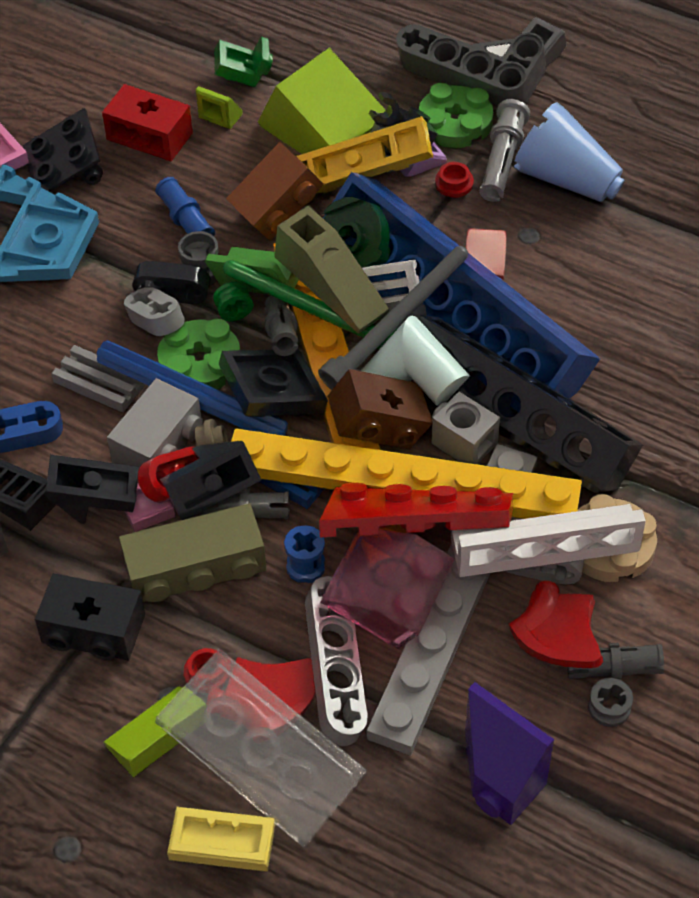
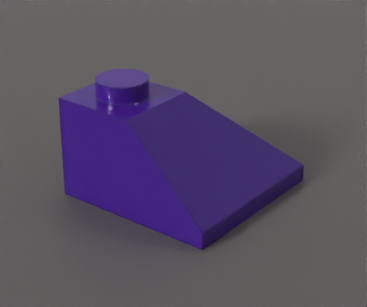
(504, 755)

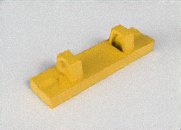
(366, 156)

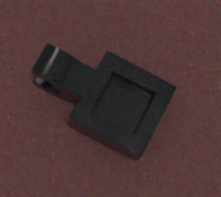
(396, 115)

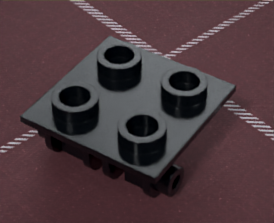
(65, 153)

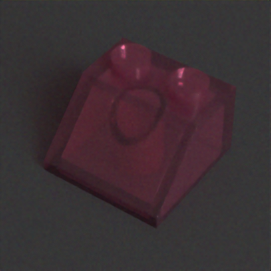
(388, 584)

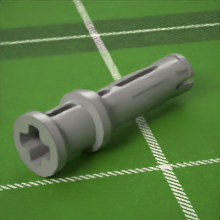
(506, 138)

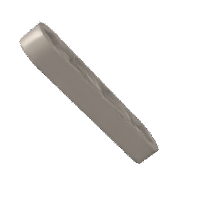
(340, 659)

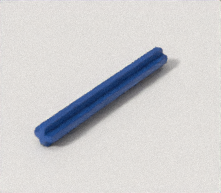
(210, 399)

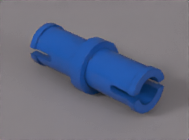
(183, 209)

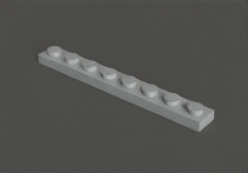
(429, 655)

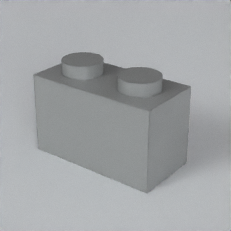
(155, 425)

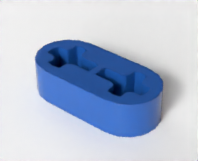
(23, 428)

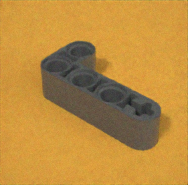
(425, 50)

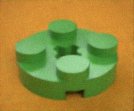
(469, 103)
(198, 336)

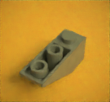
(328, 268)

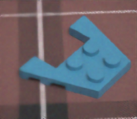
(46, 233)

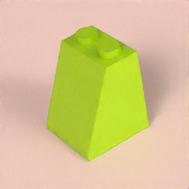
(319, 106)

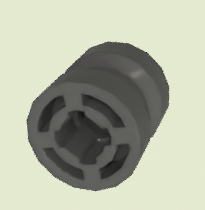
(194, 249)

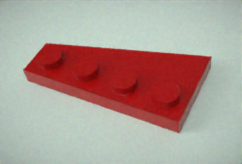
(414, 509)

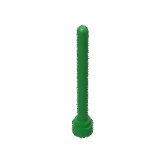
(289, 295)

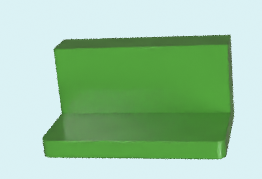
(255, 259)

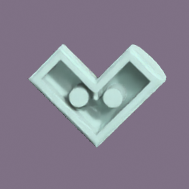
(419, 356)

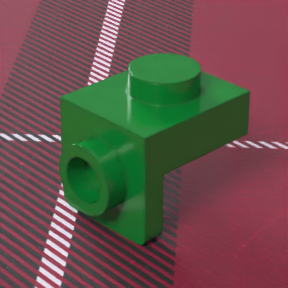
(242, 64)

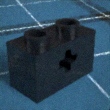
(90, 617)

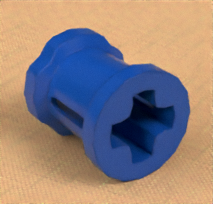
(305, 554)

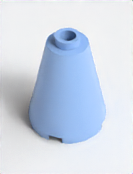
(568, 157)

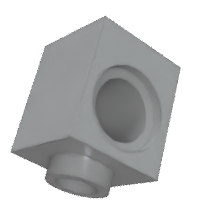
(464, 429)

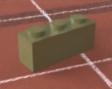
(194, 553)

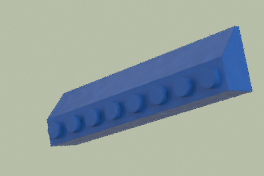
(475, 297)

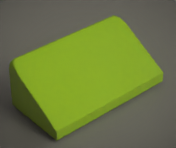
(142, 739)

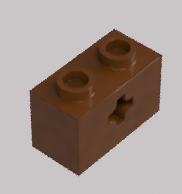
(379, 409)

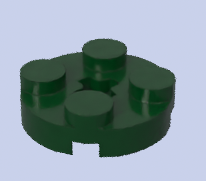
(368, 223)

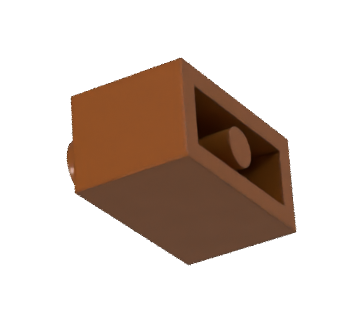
(275, 190)

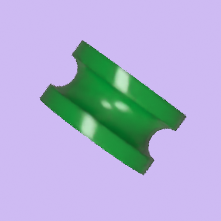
(233, 301)

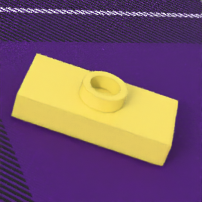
(221, 839)

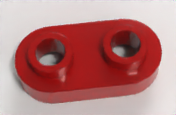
(159, 467)

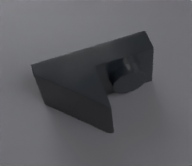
(213, 477)
(86, 483)

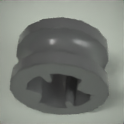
(619, 712)

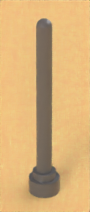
(335, 369)

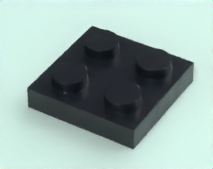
(272, 383)

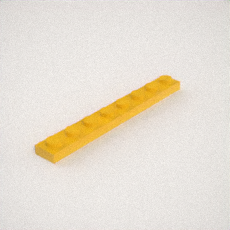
(335, 464)

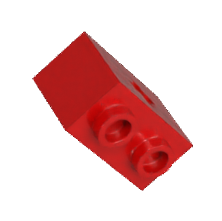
(147, 122)

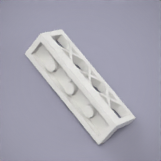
(549, 540)

